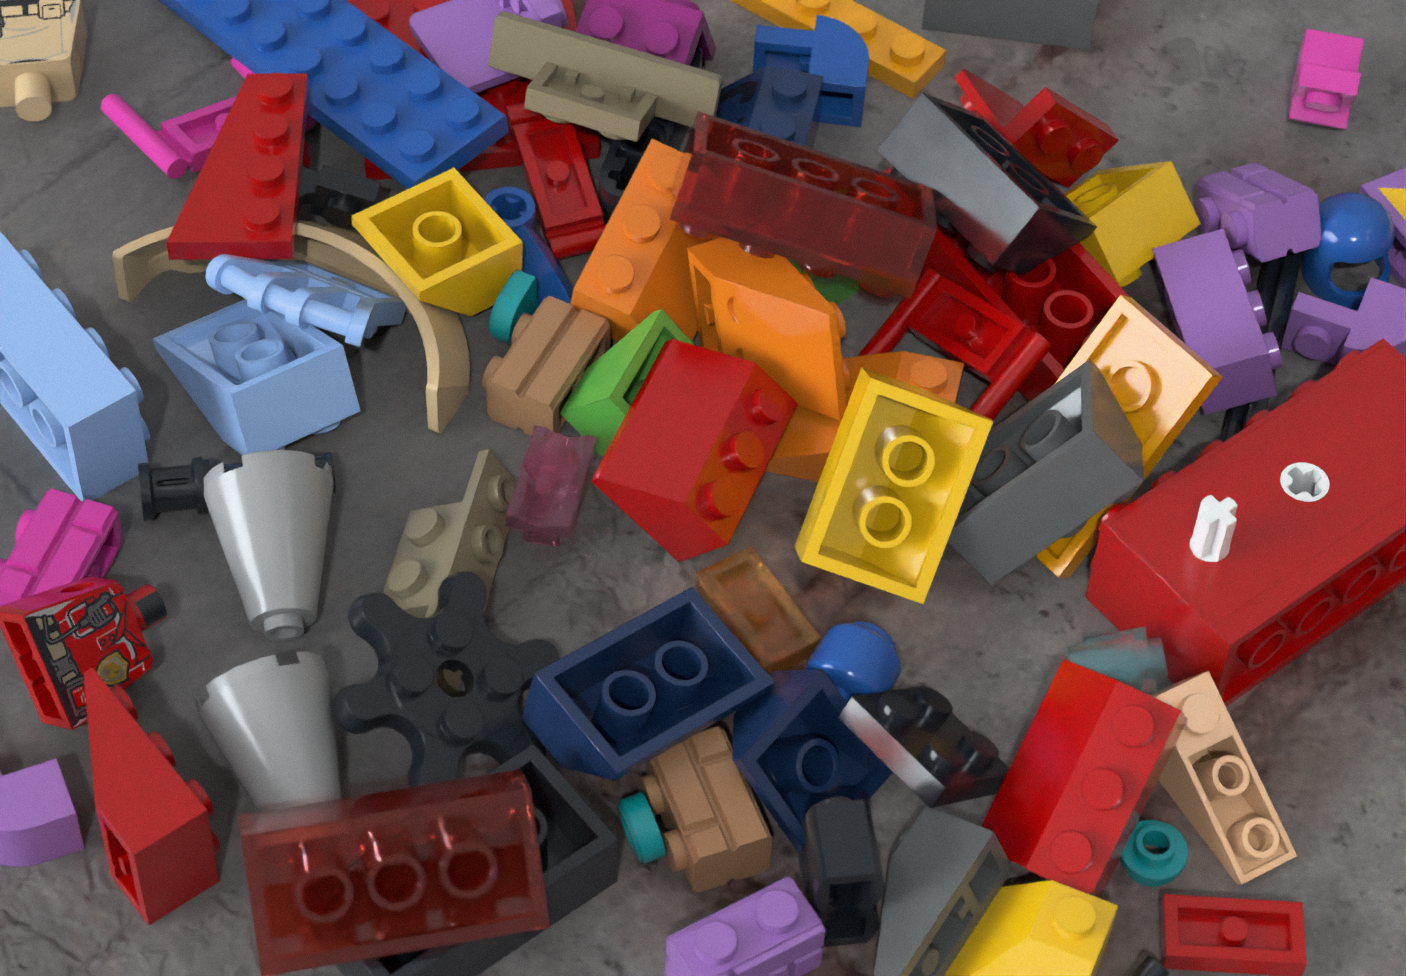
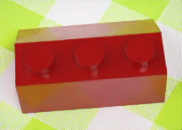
(694, 447)
(1083, 777)

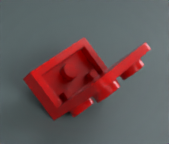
(1047, 131)

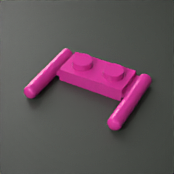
(182, 140)

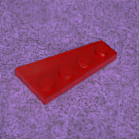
(251, 178)

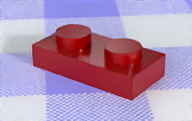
(1232, 935)

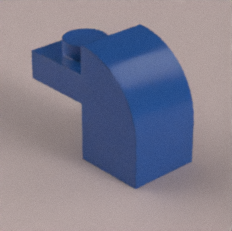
(828, 51)

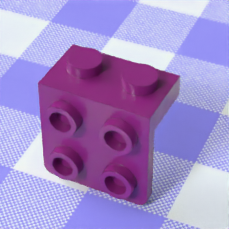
(651, 26)

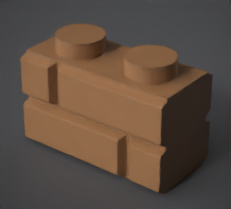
(543, 365)
(707, 812)

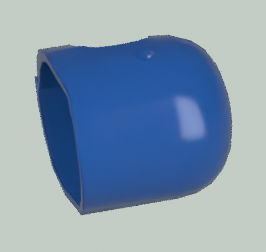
(1352, 231)

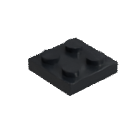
(926, 744)

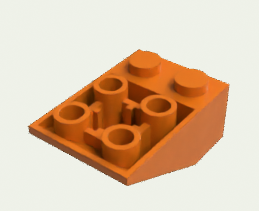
(772, 318)

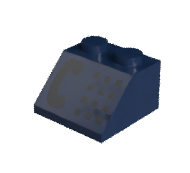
(775, 103)

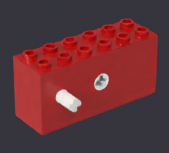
(1267, 532)

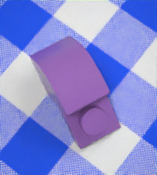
(1332, 331)
(36, 816)

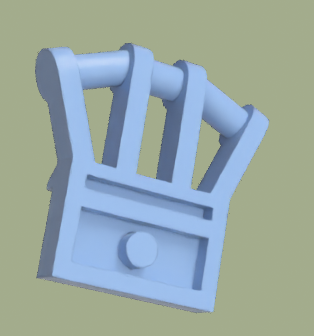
(307, 295)

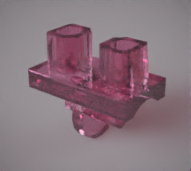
(550, 486)

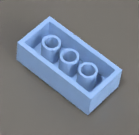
(64, 384)

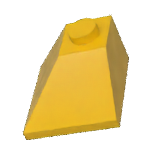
(1038, 933)

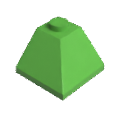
(615, 378)

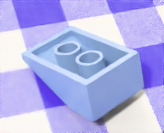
(260, 376)

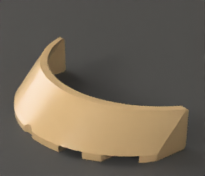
(352, 257)

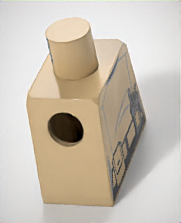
(40, 54)

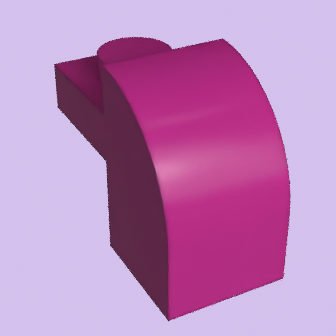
(1326, 79)

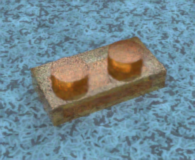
(758, 610)

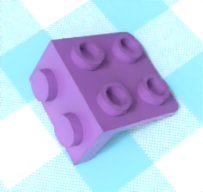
(460, 35)

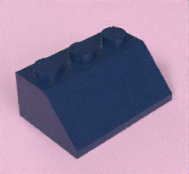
(642, 688)

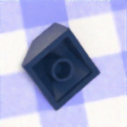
(801, 751)

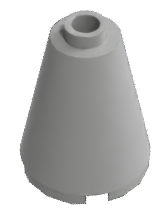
(273, 535)
(276, 730)

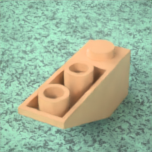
(1219, 786)

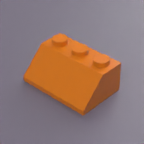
(642, 254)

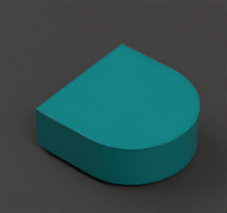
(514, 300)

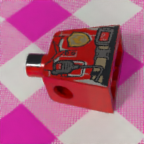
(75, 629)

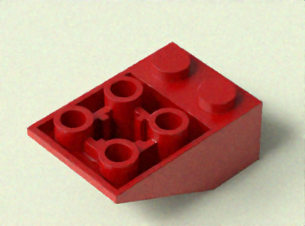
(147, 815)

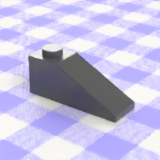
(937, 893)

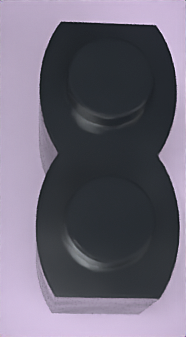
(842, 869)

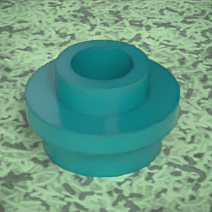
(1150, 868)

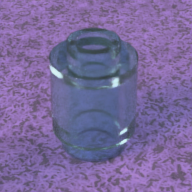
(1124, 656)

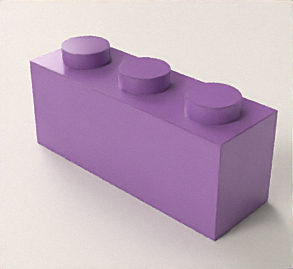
(1218, 317)

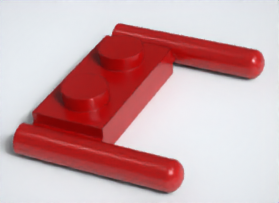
(557, 181)
(968, 333)

